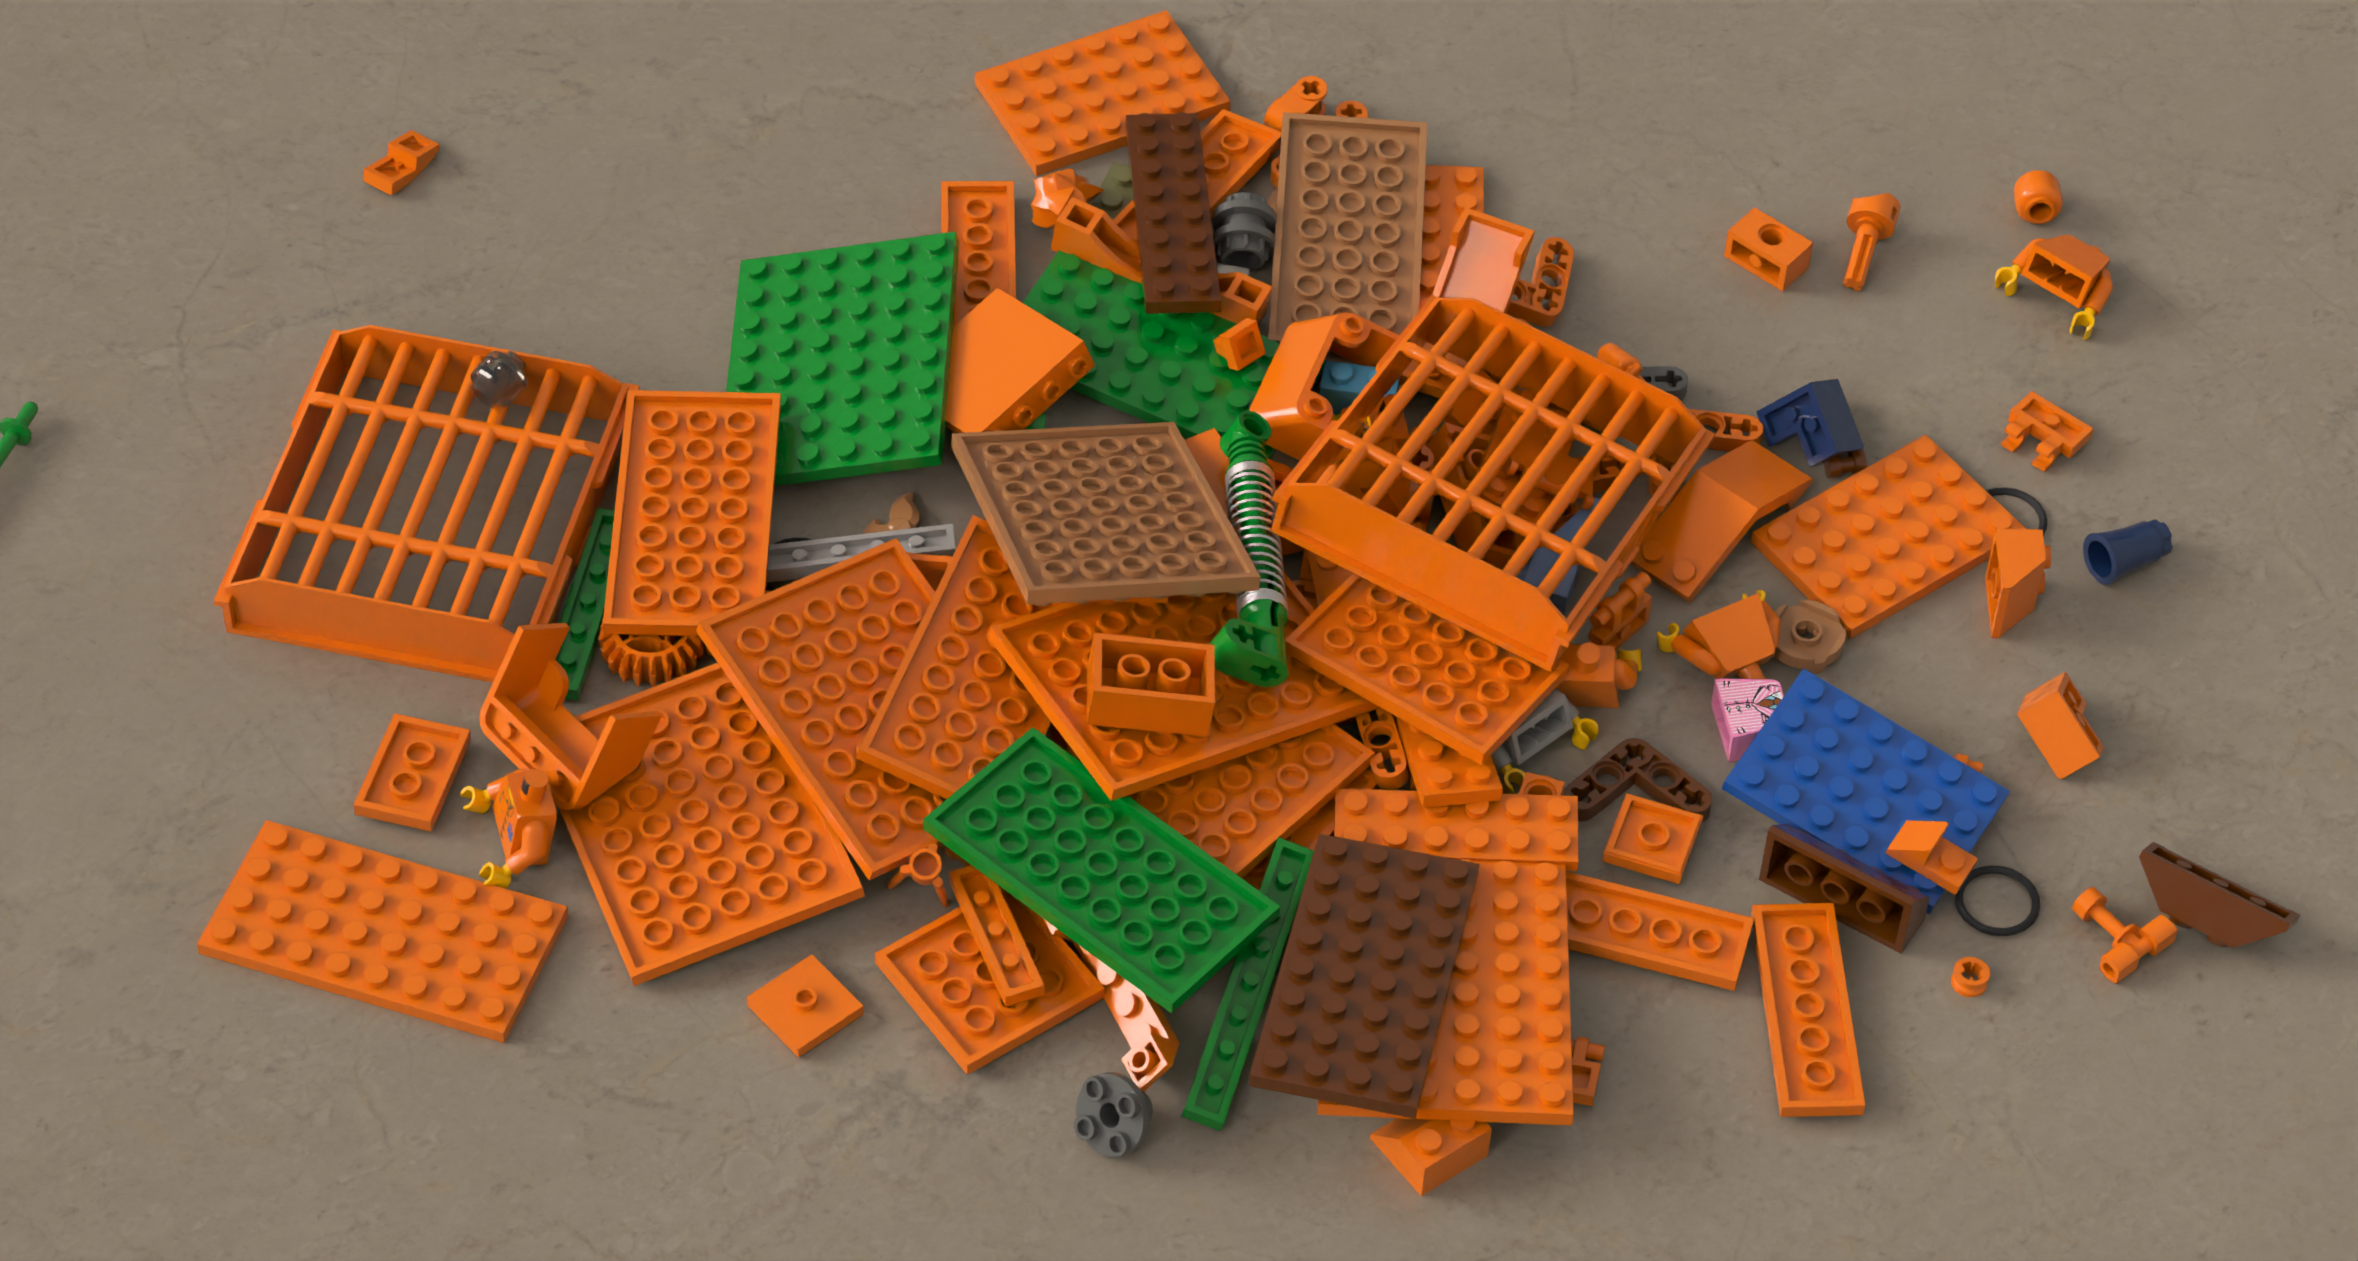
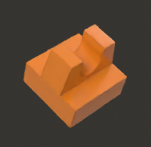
(1240, 344)

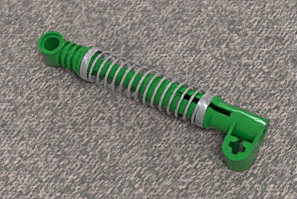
(1255, 642)

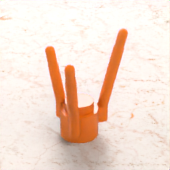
(925, 869)

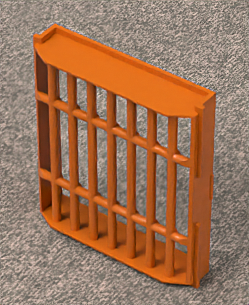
(1426, 566)
(394, 630)

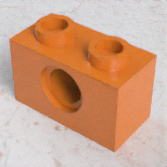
(1768, 249)

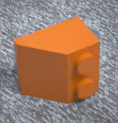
(2015, 576)
(1432, 1149)

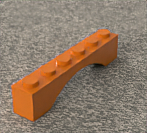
(1098, 240)

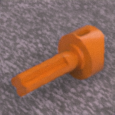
(1871, 220)

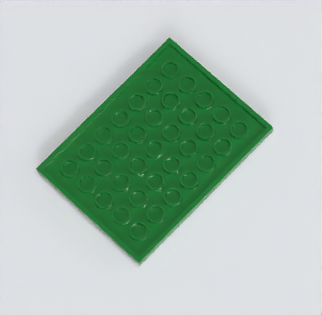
(854, 350)

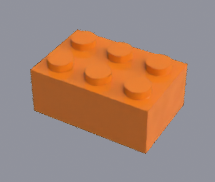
(1150, 684)

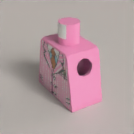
(1742, 710)

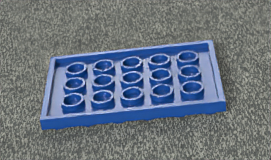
(1858, 778)

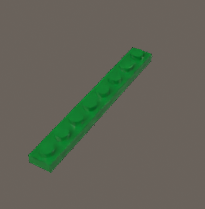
(1247, 991)

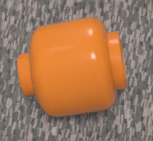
(2038, 197)

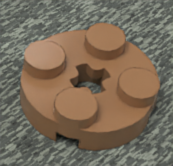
(1826, 639)

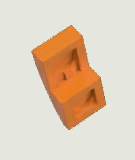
(404, 162)

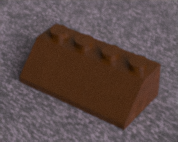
(1860, 893)

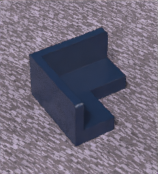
(1818, 417)

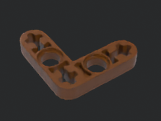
(1641, 774)

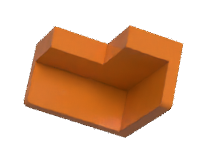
(2058, 725)

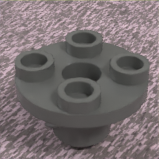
(1112, 1114)

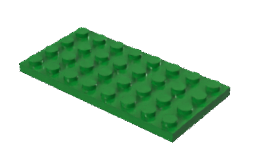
(1144, 362)
(1102, 870)

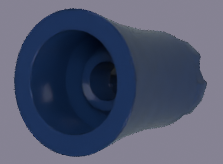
(2123, 550)

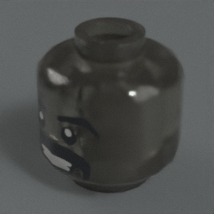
(499, 378)

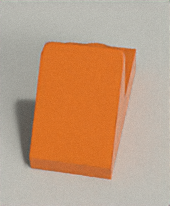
(1925, 850)

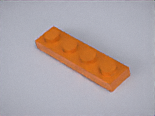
(996, 936)

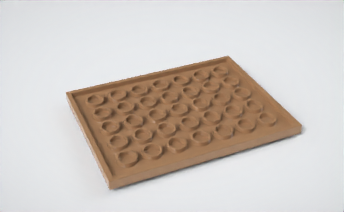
(1103, 513)

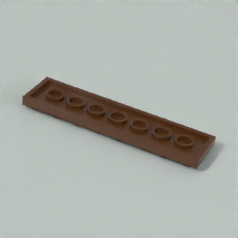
(1172, 214)

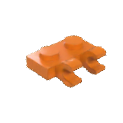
(2048, 423)

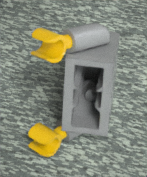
(1542, 726)

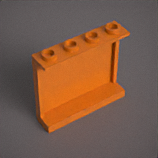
(1009, 366)

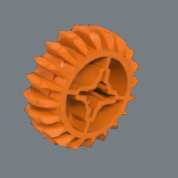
(650, 656)

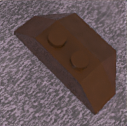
(2211, 902)

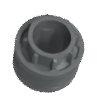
(1244, 230)

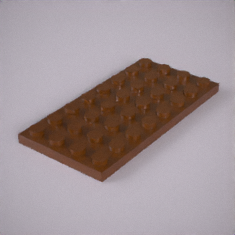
(1365, 976)

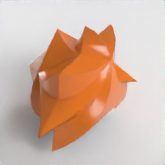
(1054, 193)

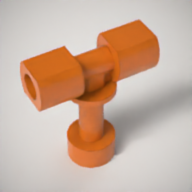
(2129, 940)

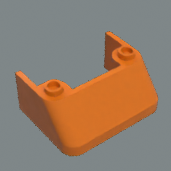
(1285, 393)
(537, 732)

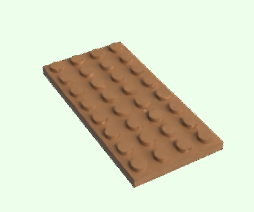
(1348, 220)

